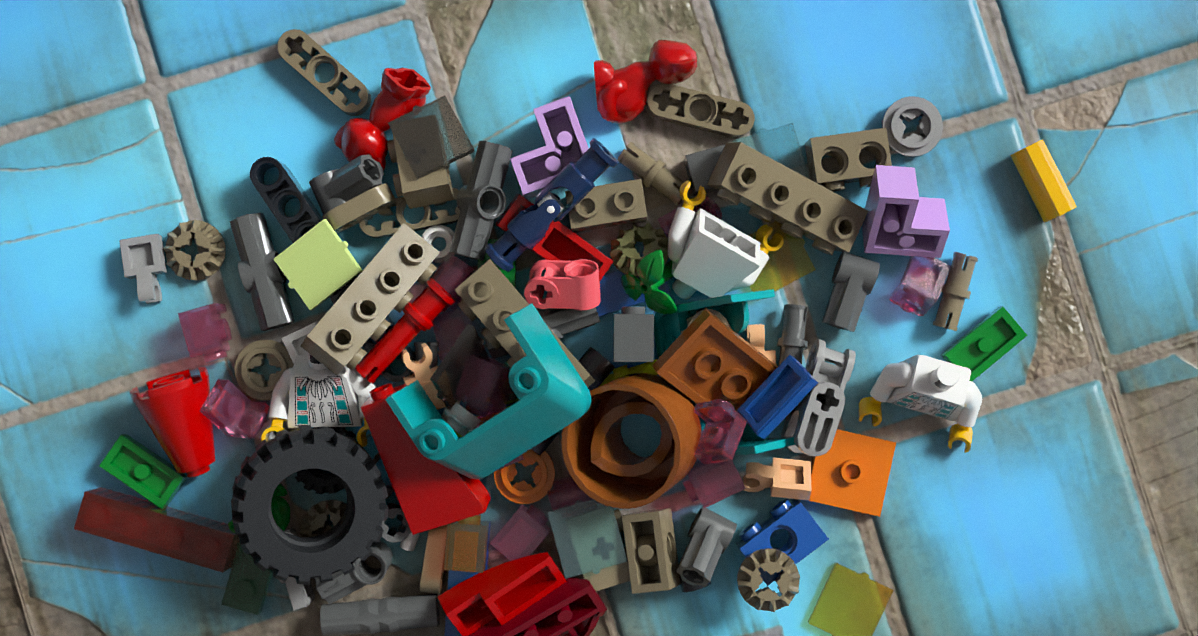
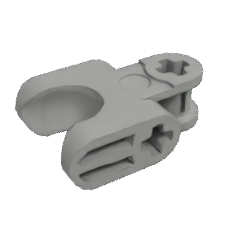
(814, 421)

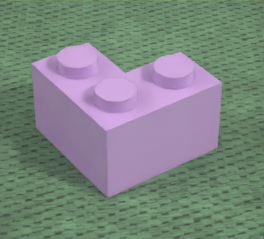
(563, 144)
(900, 219)

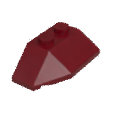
(566, 611)

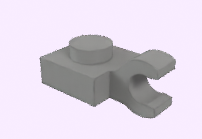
(142, 260)

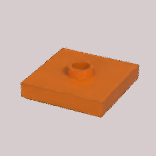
(853, 473)

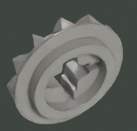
(929, 126)

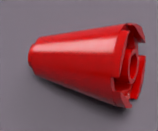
(174, 416)

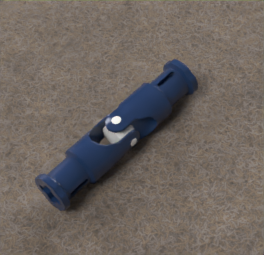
(532, 223)

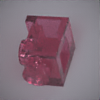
(206, 332)

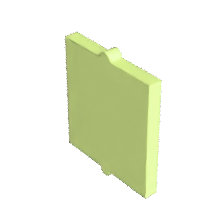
(318, 264)

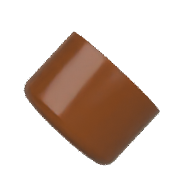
(603, 462)

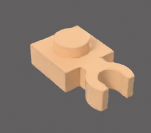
(422, 373)

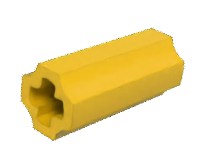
(1043, 181)

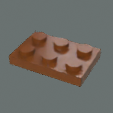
(713, 363)

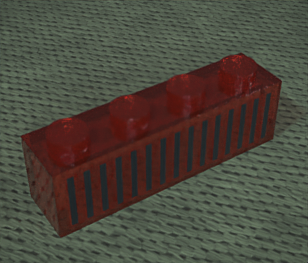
(157, 529)

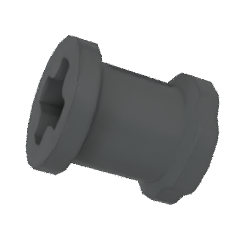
(396, 534)

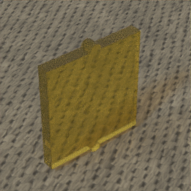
(784, 264)
(850, 603)

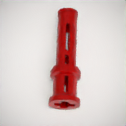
(416, 317)

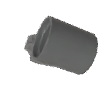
(347, 182)
(852, 281)
(708, 540)
(358, 578)

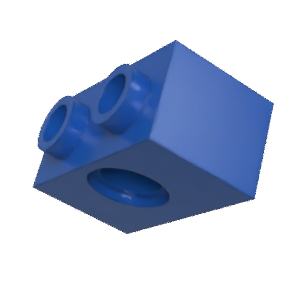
(802, 530)

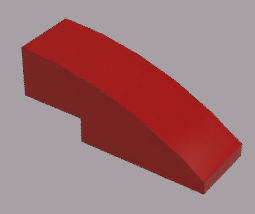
(559, 241)
(500, 592)

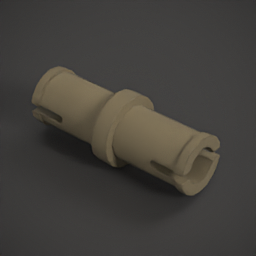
(652, 172)
(955, 291)

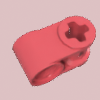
(567, 284)

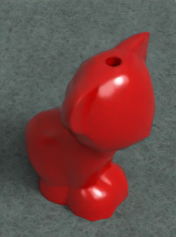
(624, 90)
(400, 92)

